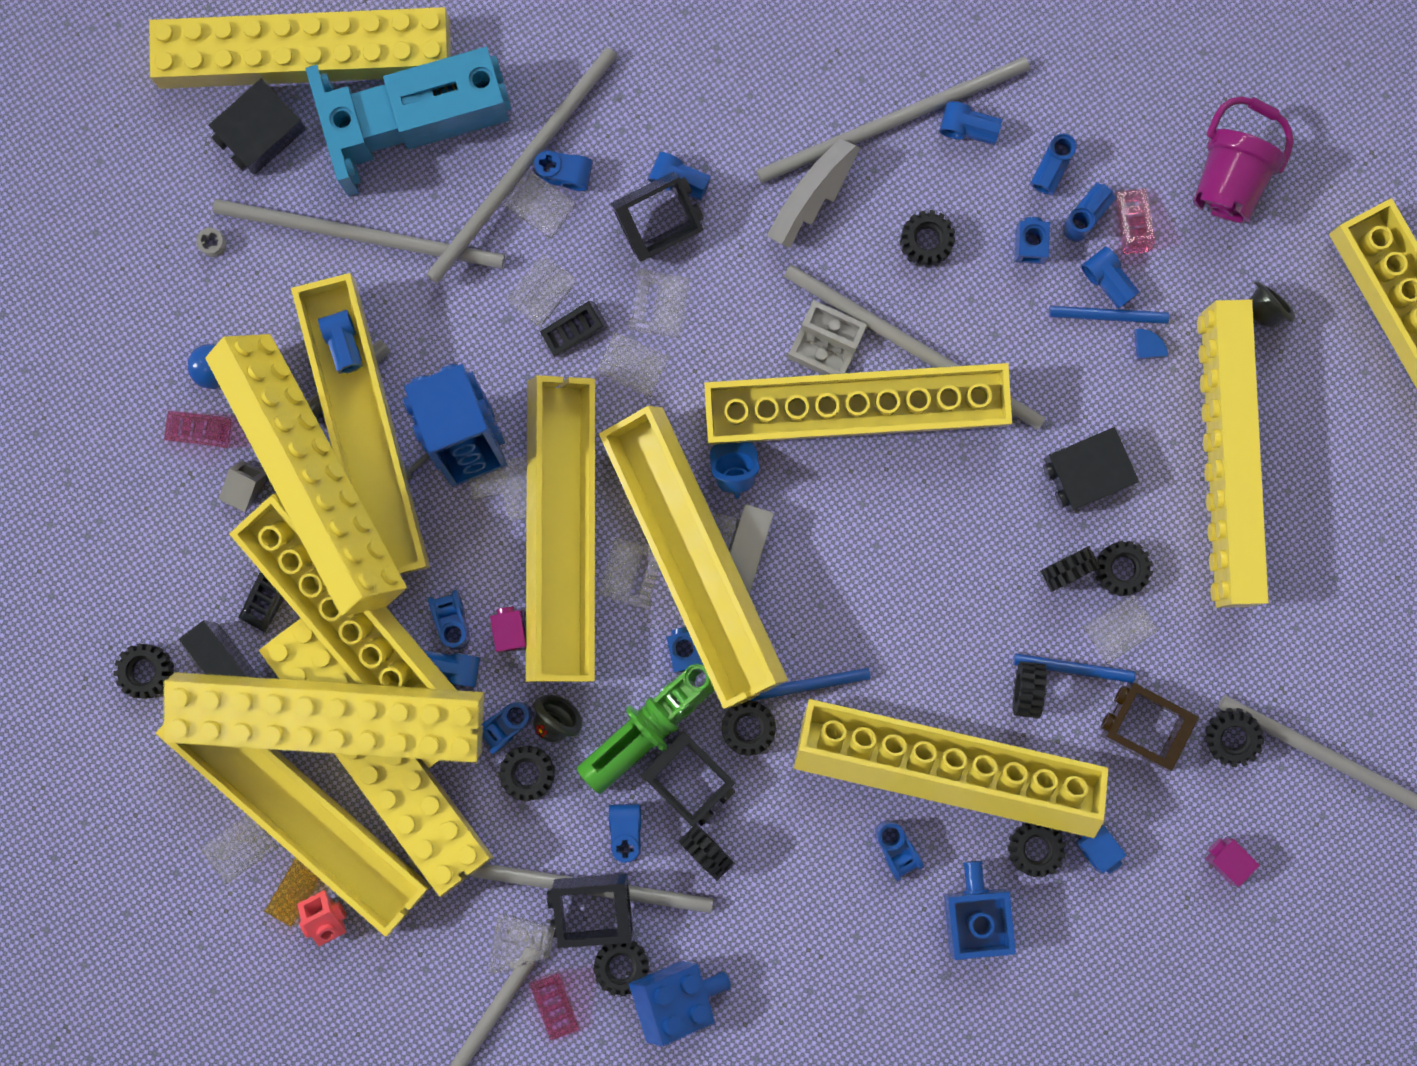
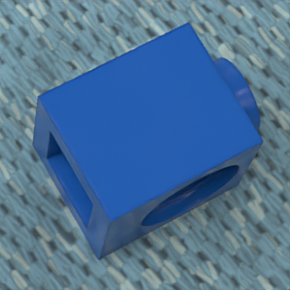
(1032, 253)
(679, 663)
(1102, 851)

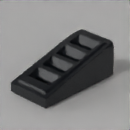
(600, 325)
(255, 593)

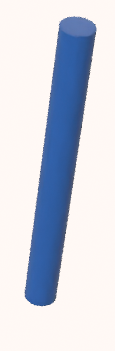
(1108, 314)
(1078, 668)
(816, 683)

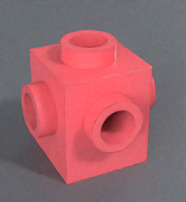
(321, 918)

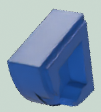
(1149, 345)

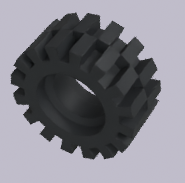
(927, 256)
(1141, 568)
(1070, 569)
(126, 667)
(1029, 689)
(766, 734)
(1237, 755)
(508, 777)
(706, 852)
(1046, 865)
(602, 970)

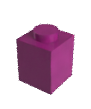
(508, 629)
(1231, 861)

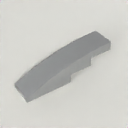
(820, 182)
(750, 542)

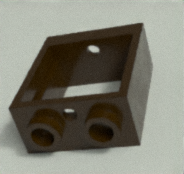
(1176, 740)

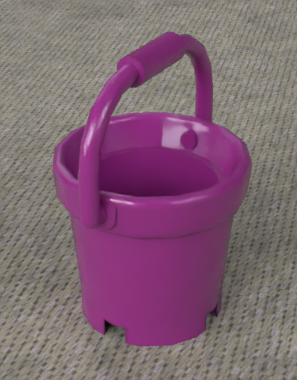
(1240, 164)

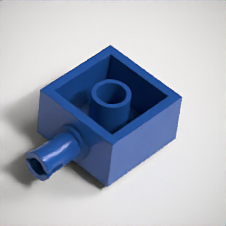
(979, 918)
(676, 1001)

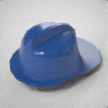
(734, 466)

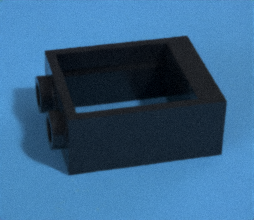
(669, 238)
(704, 813)
(589, 885)

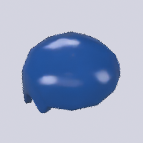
(199, 369)

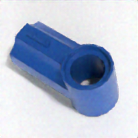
(962, 123)
(668, 163)
(1053, 165)
(1089, 211)
(1106, 271)
(339, 335)
(457, 668)

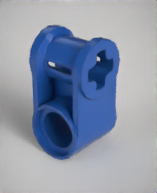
(567, 171)
(449, 614)
(503, 727)
(625, 825)
(900, 854)

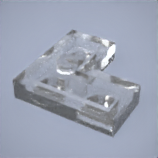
(509, 481)

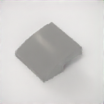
(826, 340)

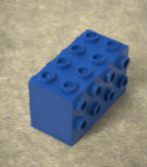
(455, 423)

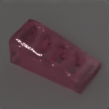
(1137, 239)
(216, 432)
(545, 981)

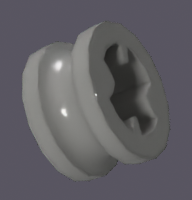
(210, 233)

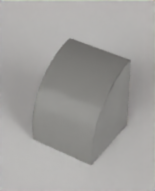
(242, 485)

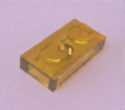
(293, 889)

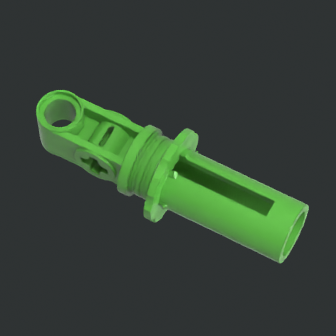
(646, 728)

